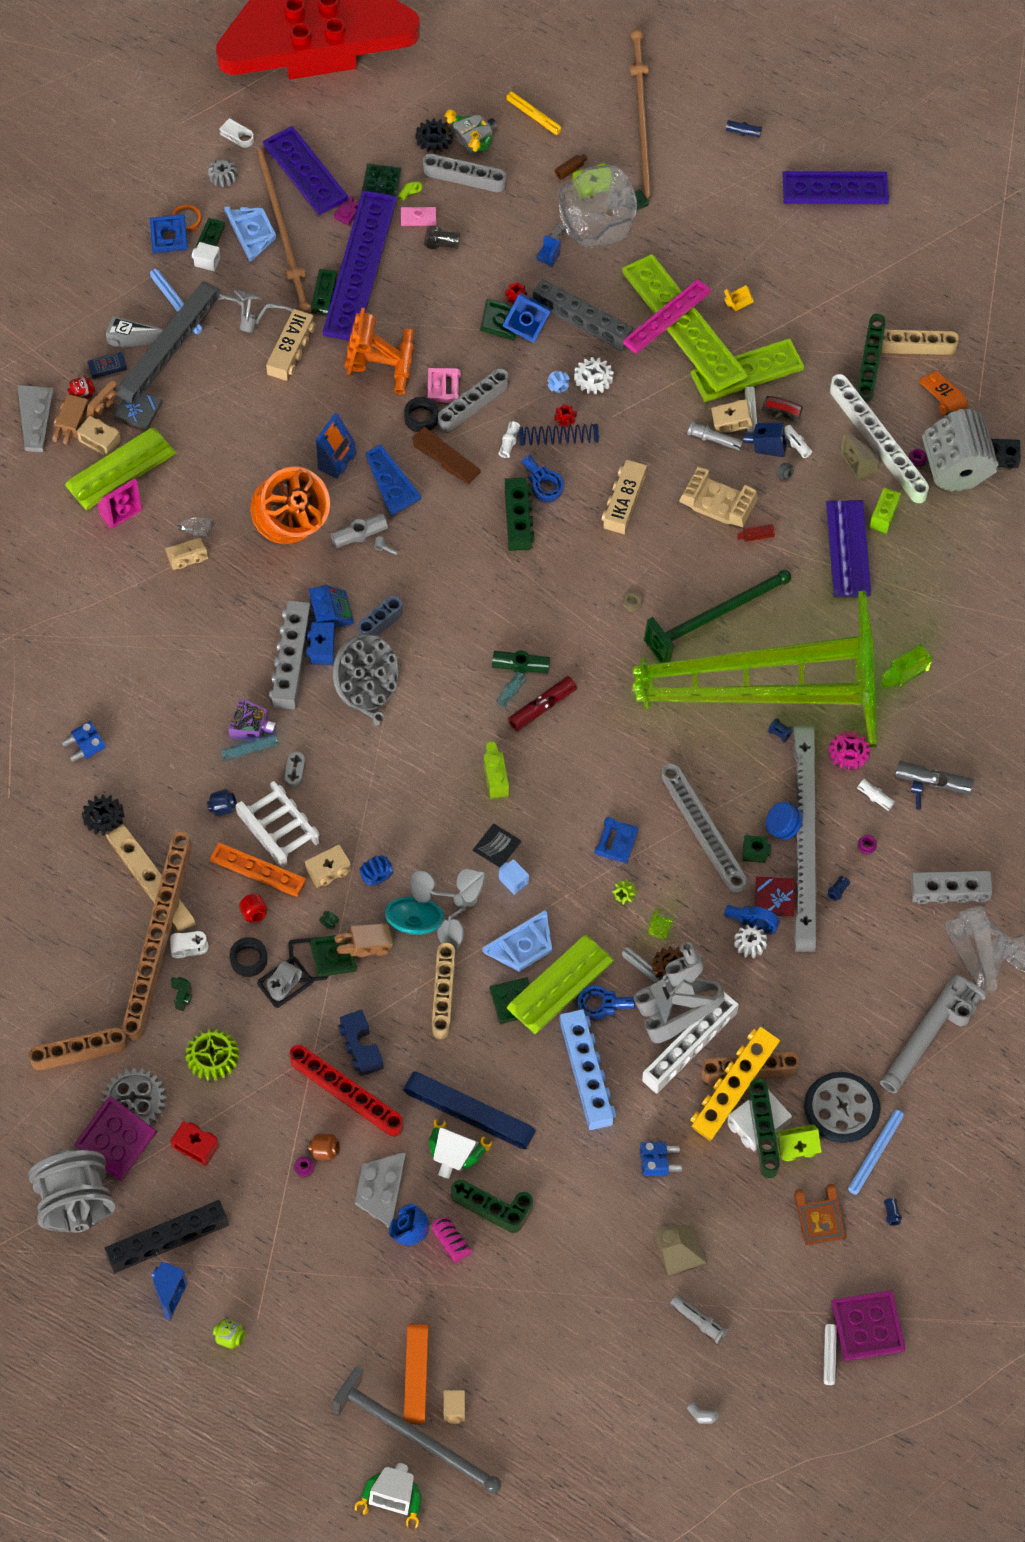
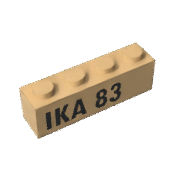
(290, 345)
(624, 497)

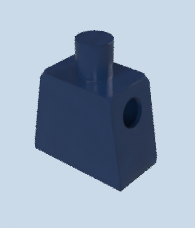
(768, 439)

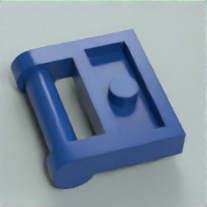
(622, 843)

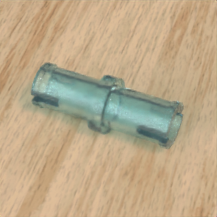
(511, 689)

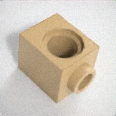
(454, 1406)

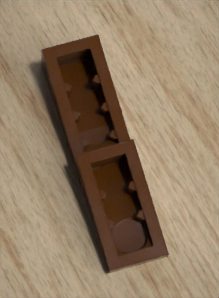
(446, 455)

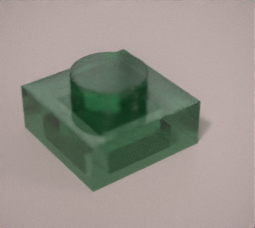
(641, 199)

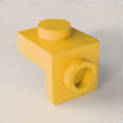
(739, 298)

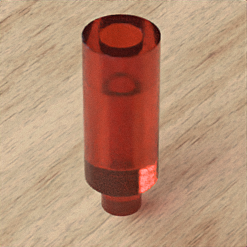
(757, 533)

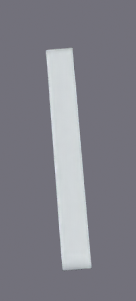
(852, 404)

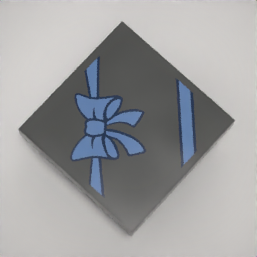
(141, 413)

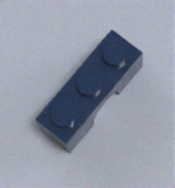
(366, 1058)

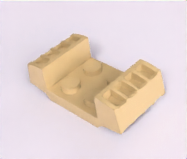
(718, 499)

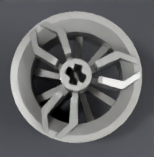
(71, 1190)

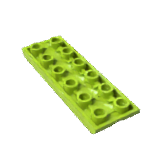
(120, 467)
(560, 984)

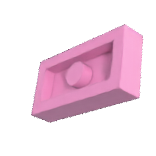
(418, 216)

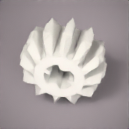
(745, 935)

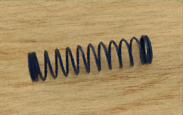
(522, 434)

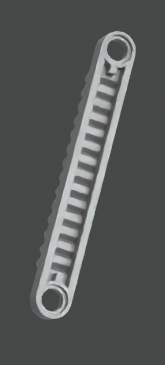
(703, 828)

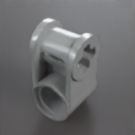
(283, 980)

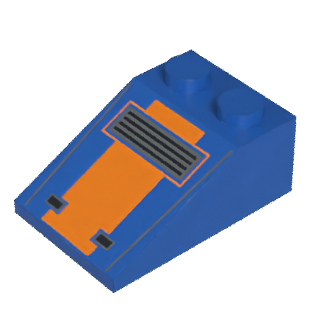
(334, 447)

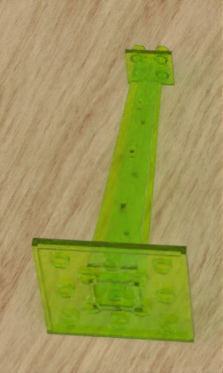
(854, 647)

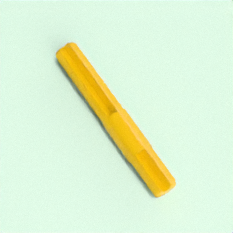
(534, 113)

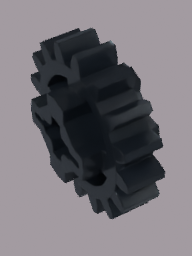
(434, 135)
(104, 817)

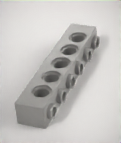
(287, 697)

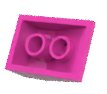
(120, 504)

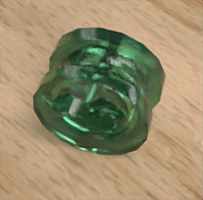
(329, 920)

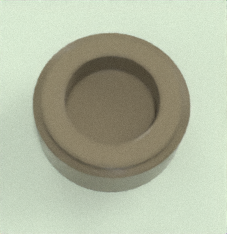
(632, 601)

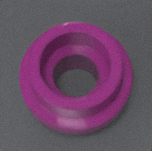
(917, 453)
(867, 839)
(304, 1172)

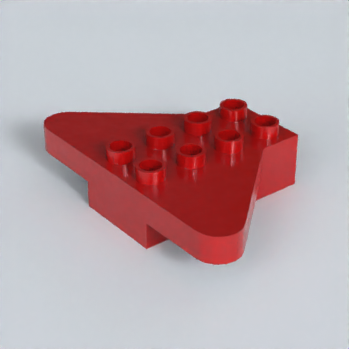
(313, 35)

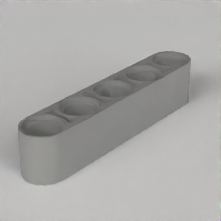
(464, 173)
(470, 407)

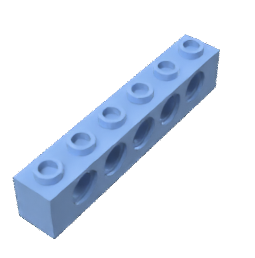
(595, 1117)

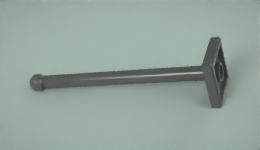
(350, 1392)

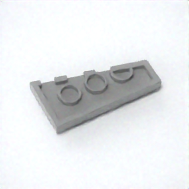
(35, 415)

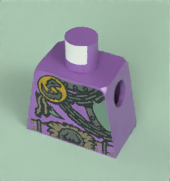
(250, 721)

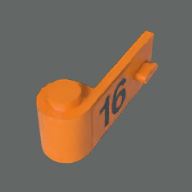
(948, 395)

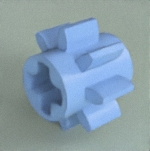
(558, 381)

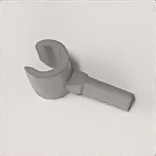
(380, 545)
(374, 715)

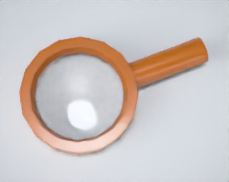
(192, 216)

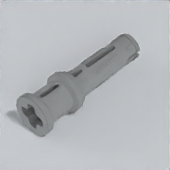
(706, 432)
(706, 1324)

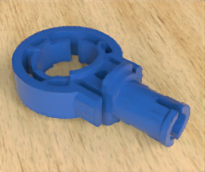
(539, 475)
(754, 916)
(610, 1002)

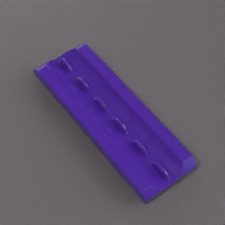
(848, 548)

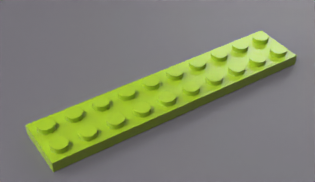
(689, 331)

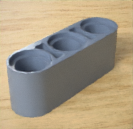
(383, 611)

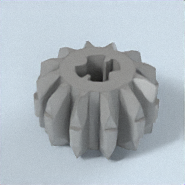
(222, 172)

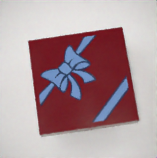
(775, 895)

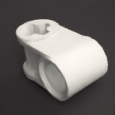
(187, 944)

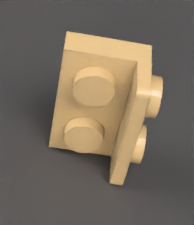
(186, 553)

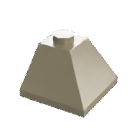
(858, 457)
(679, 1248)

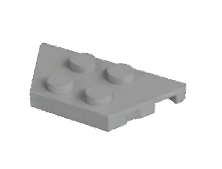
(380, 1187)

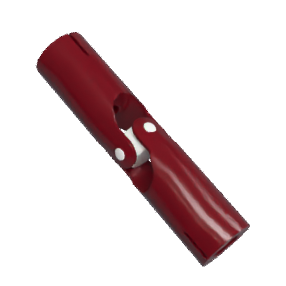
(540, 704)

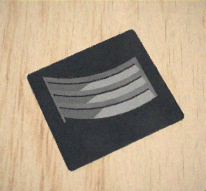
(497, 845)

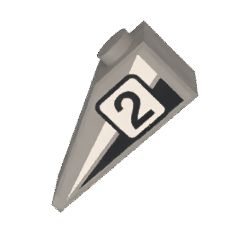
(130, 333)

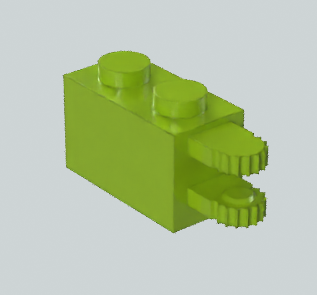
(495, 772)

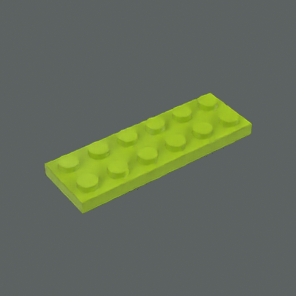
(761, 367)

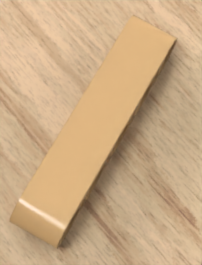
(919, 342)
(443, 982)

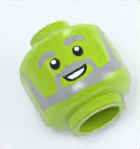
(229, 1333)

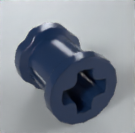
(780, 730)

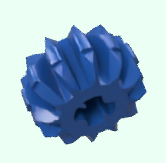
(376, 870)

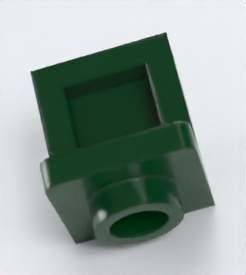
(184, 994)

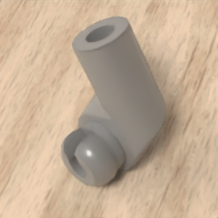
(702, 1416)

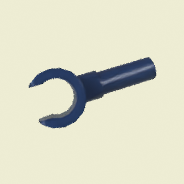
(917, 788)

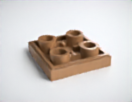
(104, 399)

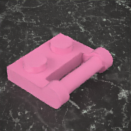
(437, 384)

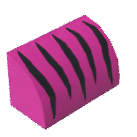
(450, 1239)

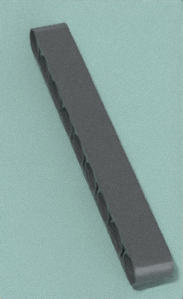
(168, 342)

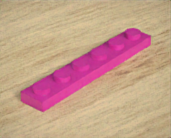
(666, 316)

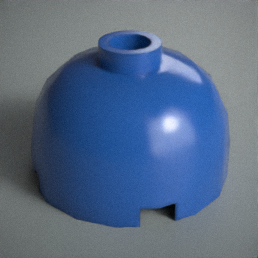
(410, 1225)

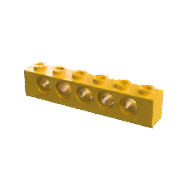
(767, 1043)

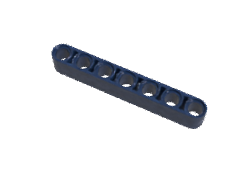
(469, 1110)

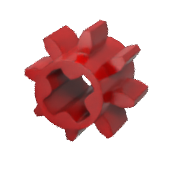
(514, 290)
(565, 415)

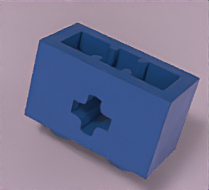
(321, 633)

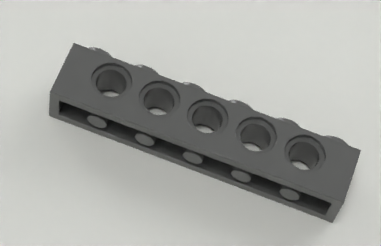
(582, 315)

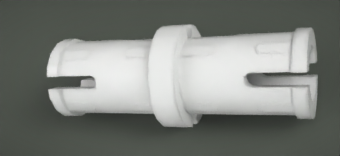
(509, 439)
(803, 449)
(876, 794)

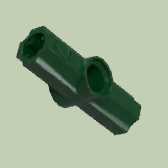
(510, 661)

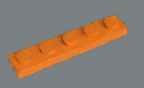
(258, 869)

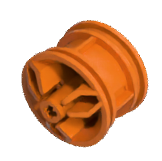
(307, 518)

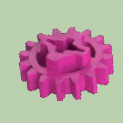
(849, 750)

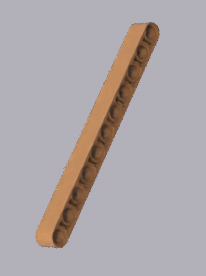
(158, 944)

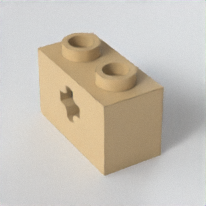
(732, 416)
(99, 436)
(319, 866)

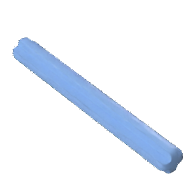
(170, 294)
(875, 1152)

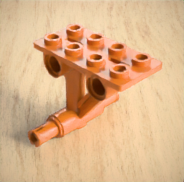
(361, 350)

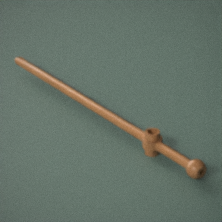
(639, 70)
(294, 273)

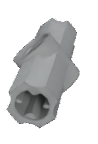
(350, 534)

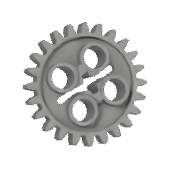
(135, 1082)

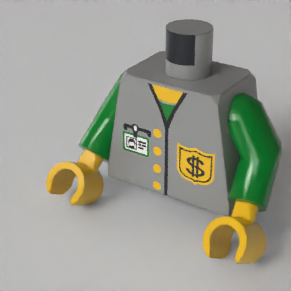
(472, 131)

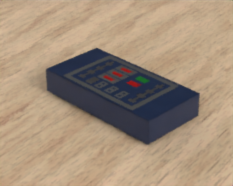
(107, 365)

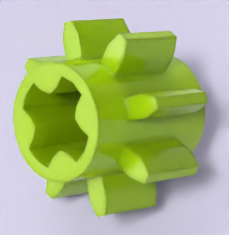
(625, 891)

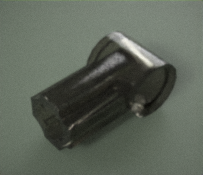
(436, 237)

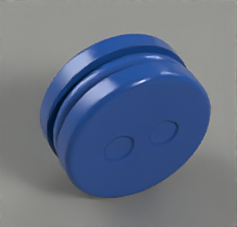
(783, 820)

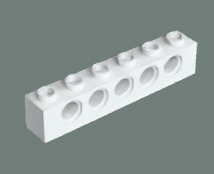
(689, 1045)

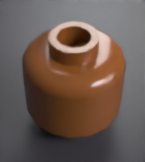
(324, 1147)

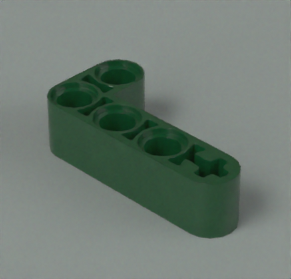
(491, 1202)

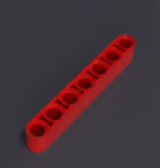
(350, 1099)

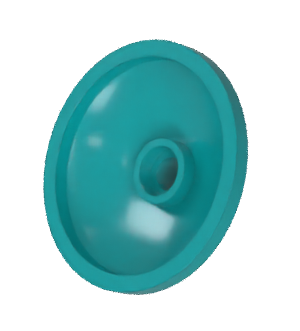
(414, 917)

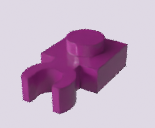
(347, 212)

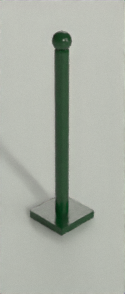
(661, 642)

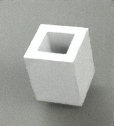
(206, 256)

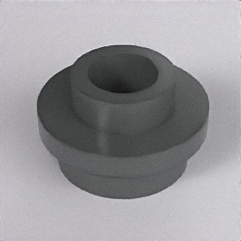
(785, 471)

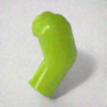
(410, 188)

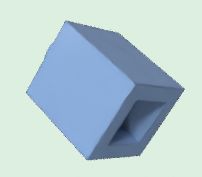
(513, 876)

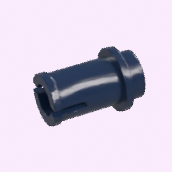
(838, 888)
(893, 1216)

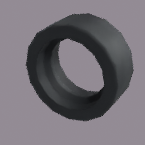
(417, 403)
(248, 971)

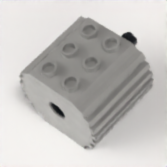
(960, 450)

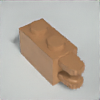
(70, 418)
(365, 940)

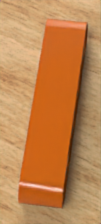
(416, 1373)

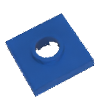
(159, 225)

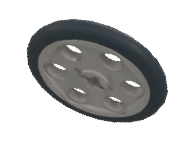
(856, 1086)

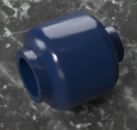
(222, 802)

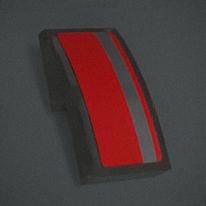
(777, 406)

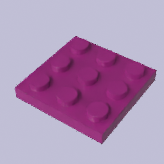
(117, 1136)
(868, 1325)

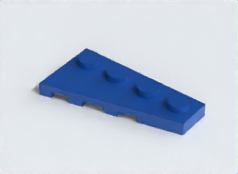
(393, 484)

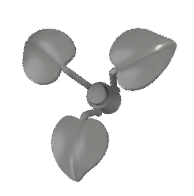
(248, 320)
(470, 885)

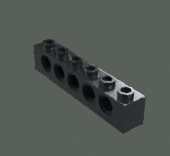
(166, 1236)

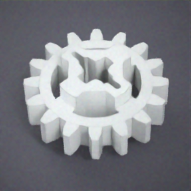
(593, 375)

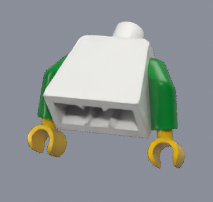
(454, 1149)
(392, 1491)

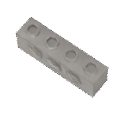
(959, 880)

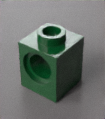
(750, 854)

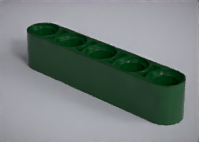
(871, 349)
(763, 1119)

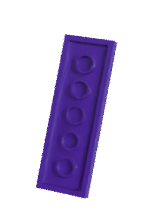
(305, 170)
(835, 187)

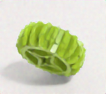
(194, 1057)

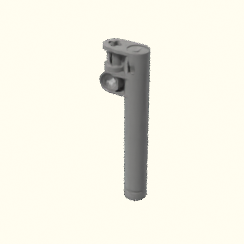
(954, 998)

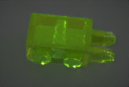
(907, 667)

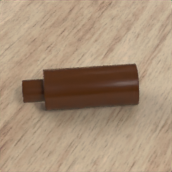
(570, 166)

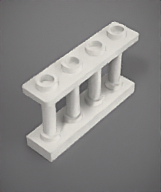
(269, 841)

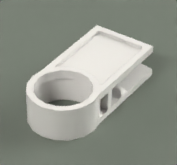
(233, 131)

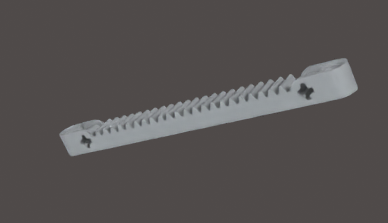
(806, 913)

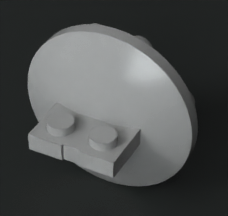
(365, 672)

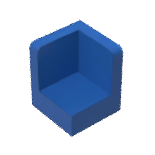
(550, 251)

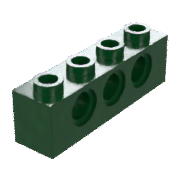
(515, 489)

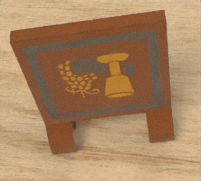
(820, 1219)

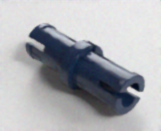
(743, 128)

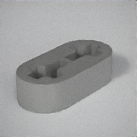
(290, 769)

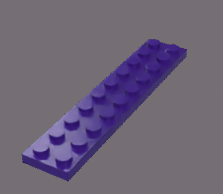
(360, 263)

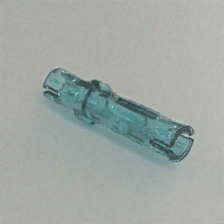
(249, 747)

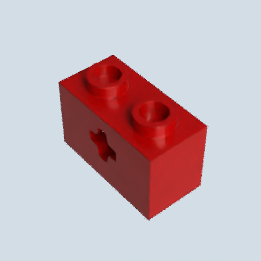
(199, 1151)

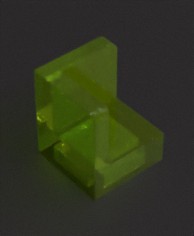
(659, 925)

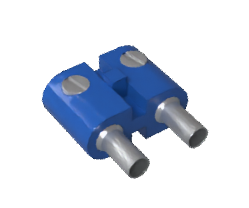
(87, 739)
(655, 1160)

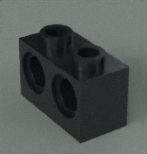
(1004, 447)

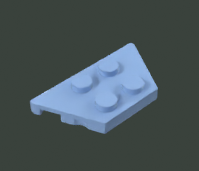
(251, 229)
(522, 944)

